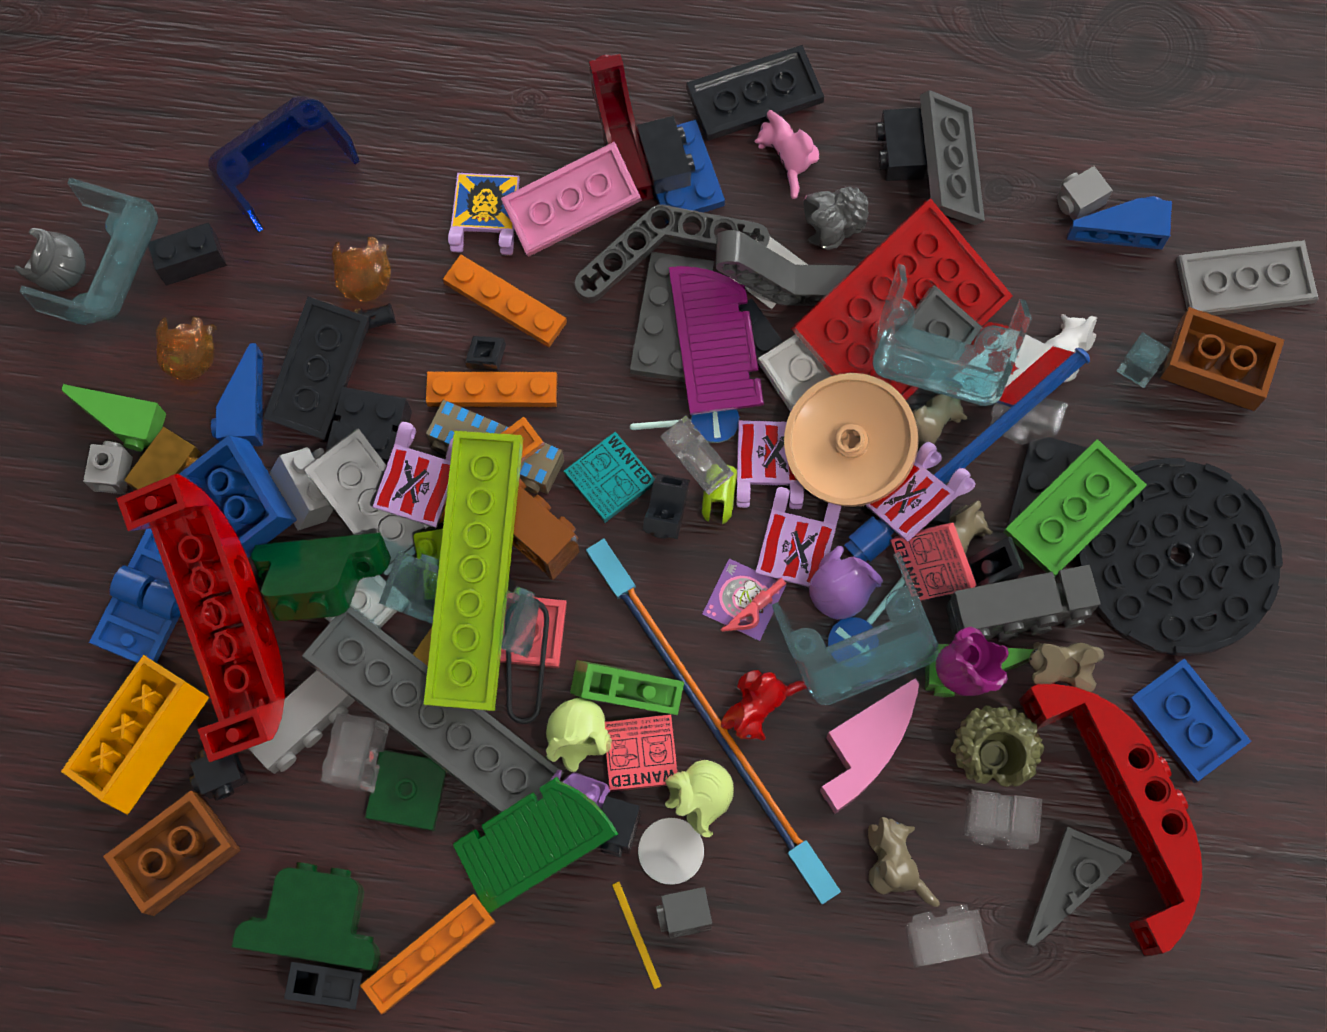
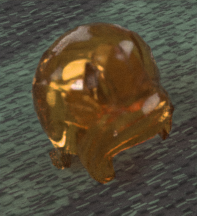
(362, 272)
(186, 350)

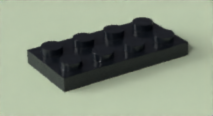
(746, 92)
(317, 368)

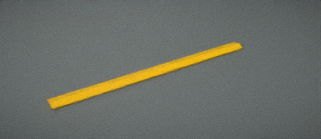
(636, 934)

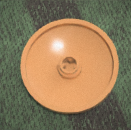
(851, 439)

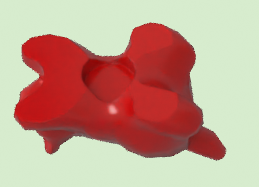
(760, 696)

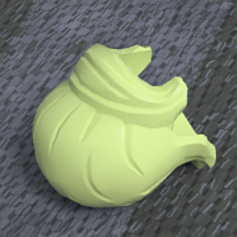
(576, 731)
(700, 794)

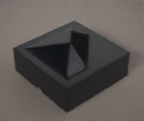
(485, 353)

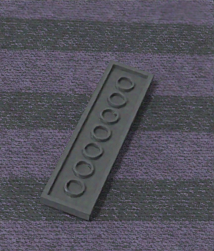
(459, 740)

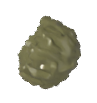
(998, 746)

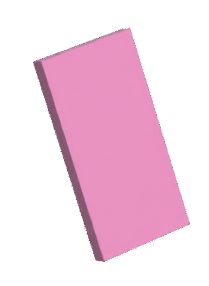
(571, 199)

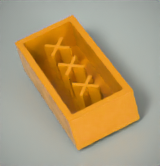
(134, 735)

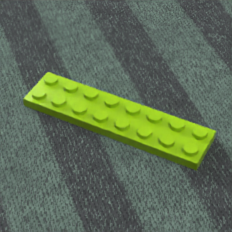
(474, 571)

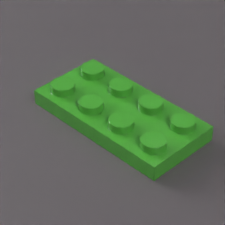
(1075, 508)

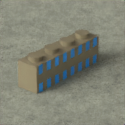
(536, 472)

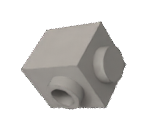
(1083, 193)
(108, 468)

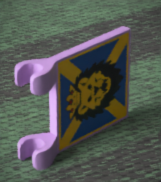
(480, 209)

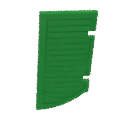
(532, 842)

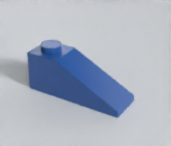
(1133, 223)
(241, 405)

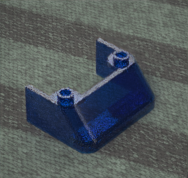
(234, 160)

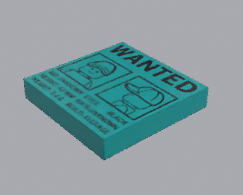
(610, 477)

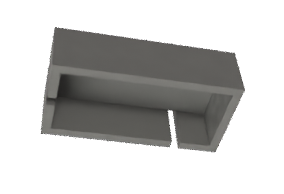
(1025, 604)

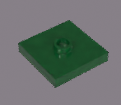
(407, 791)

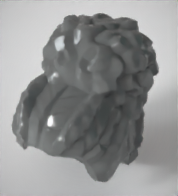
(835, 215)

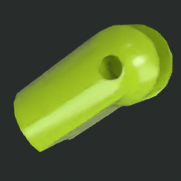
(724, 494)

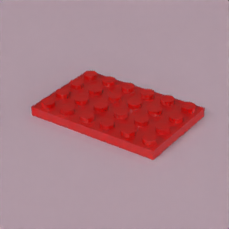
(846, 321)

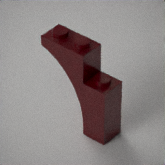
(617, 118)

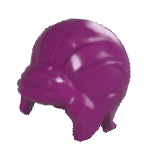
(972, 664)

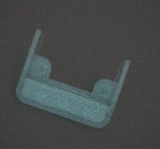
(130, 228)
(944, 364)
(413, 592)
(868, 657)

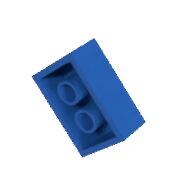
(242, 491)

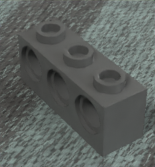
(684, 913)

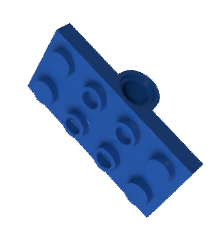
(140, 607)

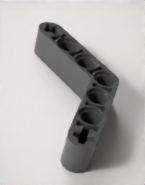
(653, 238)
(772, 274)

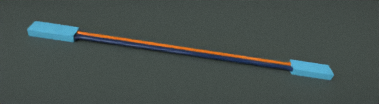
(801, 855)

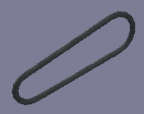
(541, 673)

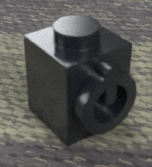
(218, 777)

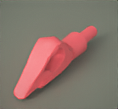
(754, 607)

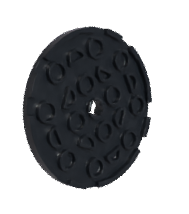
(1228, 568)

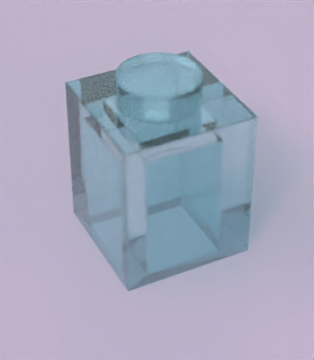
(1143, 360)

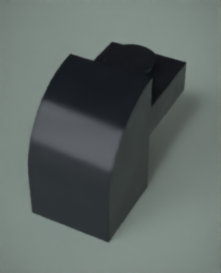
(666, 506)
(323, 985)

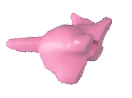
(794, 149)

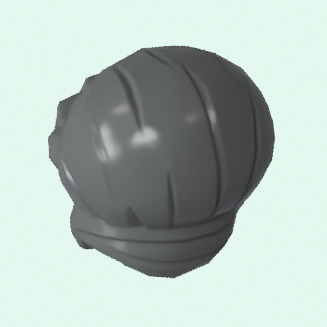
(55, 261)

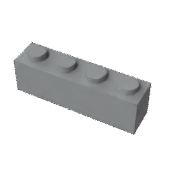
(303, 719)

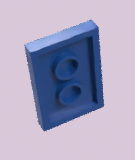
(705, 190)
(1189, 720)

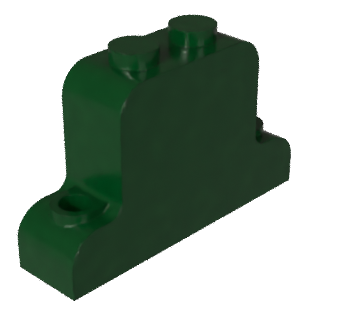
(317, 574)
(312, 919)

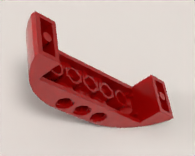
(218, 609)
(1171, 856)

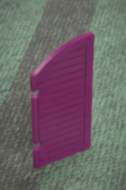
(714, 341)

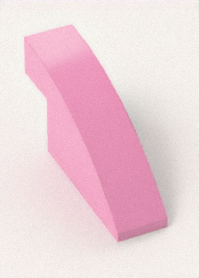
(868, 744)

